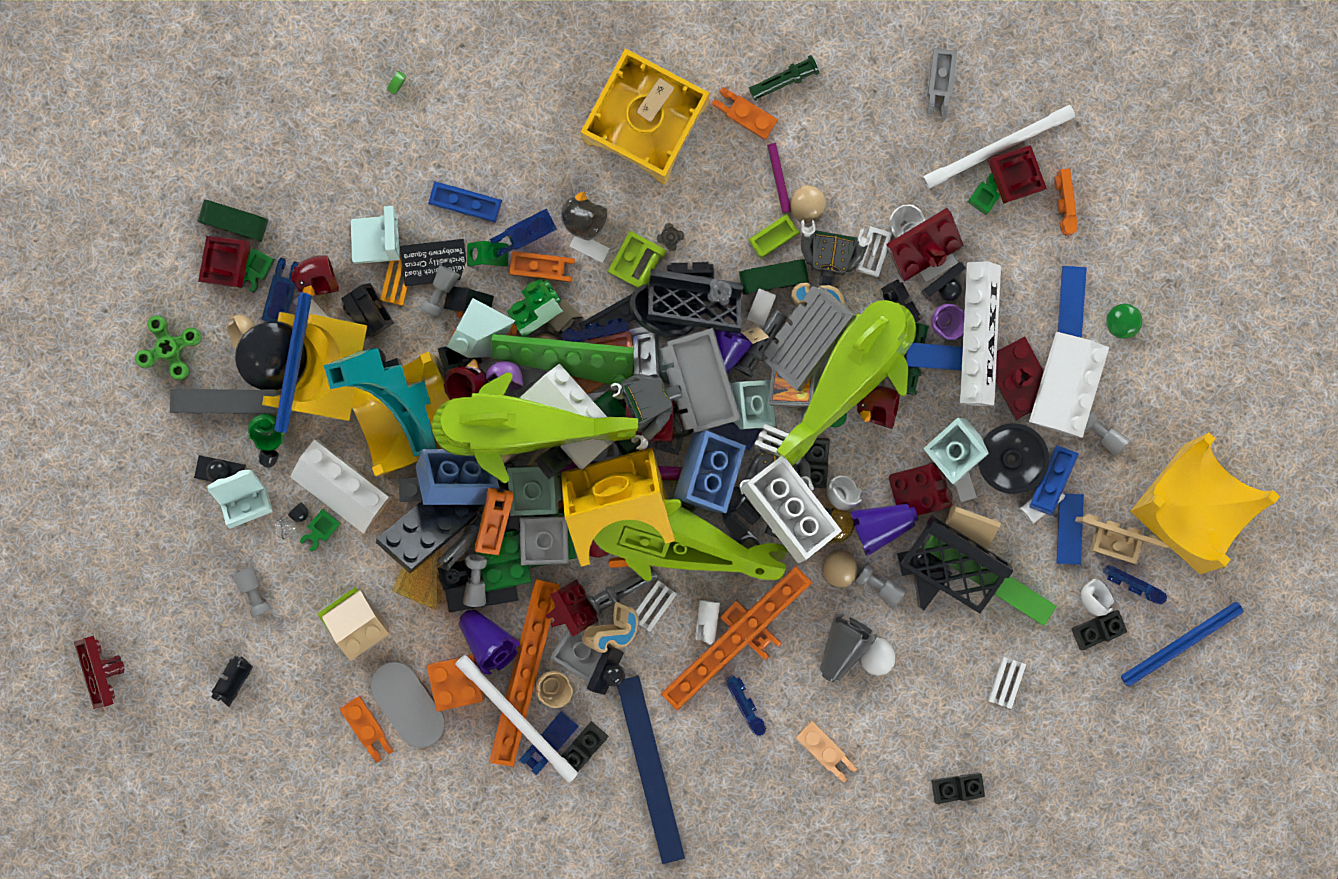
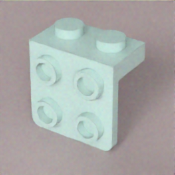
(241, 498)

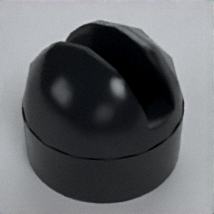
(266, 460)
(299, 513)

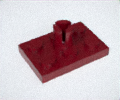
(925, 245)
(1018, 376)
(97, 670)

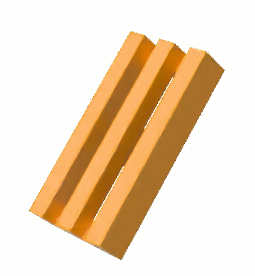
(392, 299)

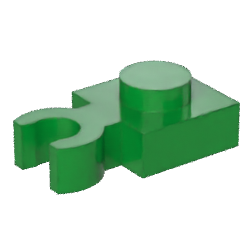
(985, 195)
(257, 266)
(322, 527)

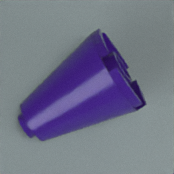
(732, 347)
(882, 525)
(487, 641)

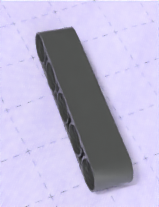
(220, 401)

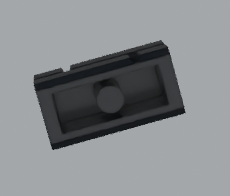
(367, 309)

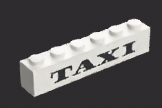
(980, 333)

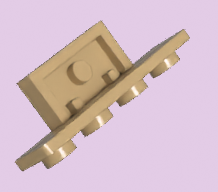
(1117, 542)

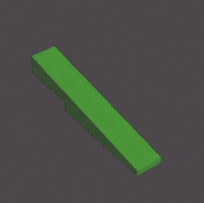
(1010, 590)

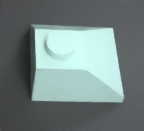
(476, 329)
(753, 404)
(957, 449)

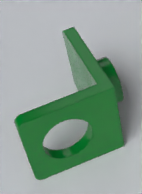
(486, 254)

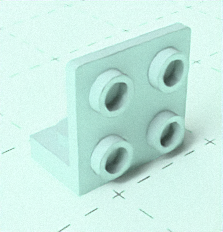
(375, 238)

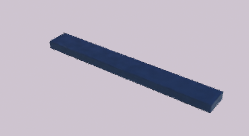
(650, 770)

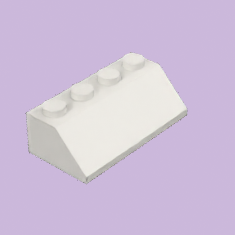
(1069, 384)
(563, 392)
(340, 485)
(790, 509)

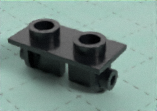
(700, 269)
(897, 293)
(455, 576)
(237, 672)

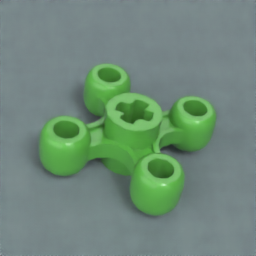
(176, 343)

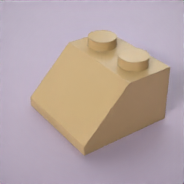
(972, 525)
(355, 625)

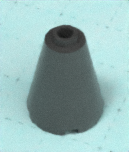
(844, 647)

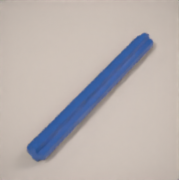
(293, 362)
(1182, 644)

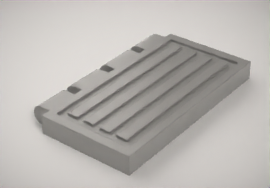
(809, 338)
(702, 380)

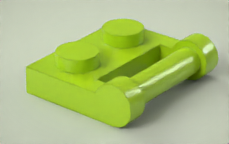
(630, 257)

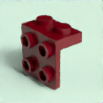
(921, 488)

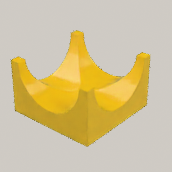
(623, 131)
(324, 342)
(381, 429)
(613, 492)
(1199, 506)

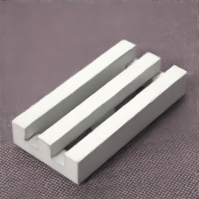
(867, 270)
(763, 436)
(665, 590)
(1013, 663)

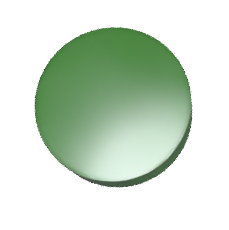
(396, 82)

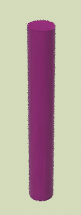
(779, 178)

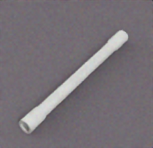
(1054, 119)
(559, 763)

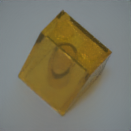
(422, 583)

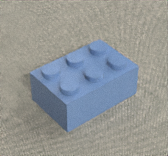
(709, 471)
(452, 479)

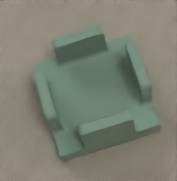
(533, 491)

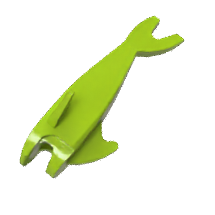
(859, 362)
(508, 425)
(695, 547)

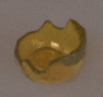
(845, 523)

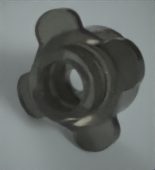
(670, 243)

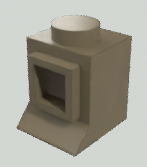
(564, 319)

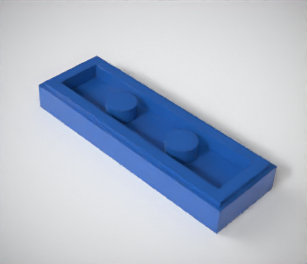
(465, 202)
(1072, 300)
(934, 356)
(1054, 481)
(1070, 532)

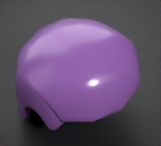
(955, 328)
(503, 367)

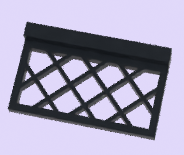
(695, 290)
(967, 547)

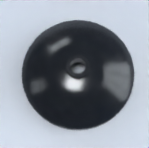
(638, 309)
(258, 348)
(1030, 456)

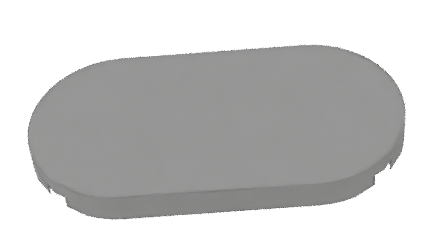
(407, 704)

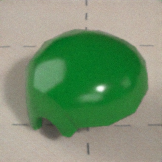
(1124, 321)
(259, 429)

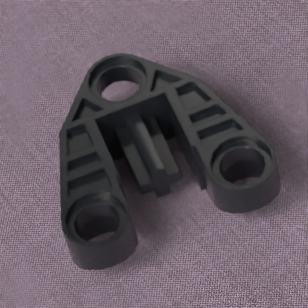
(736, 528)

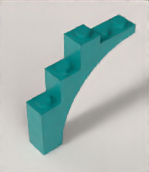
(389, 385)

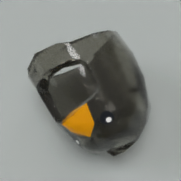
(583, 217)

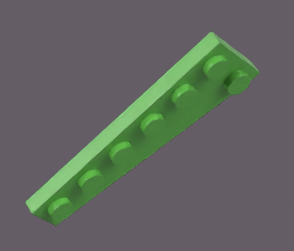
(583, 360)

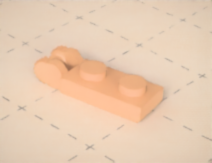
(824, 749)

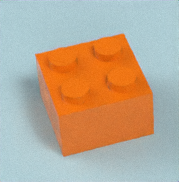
(451, 686)

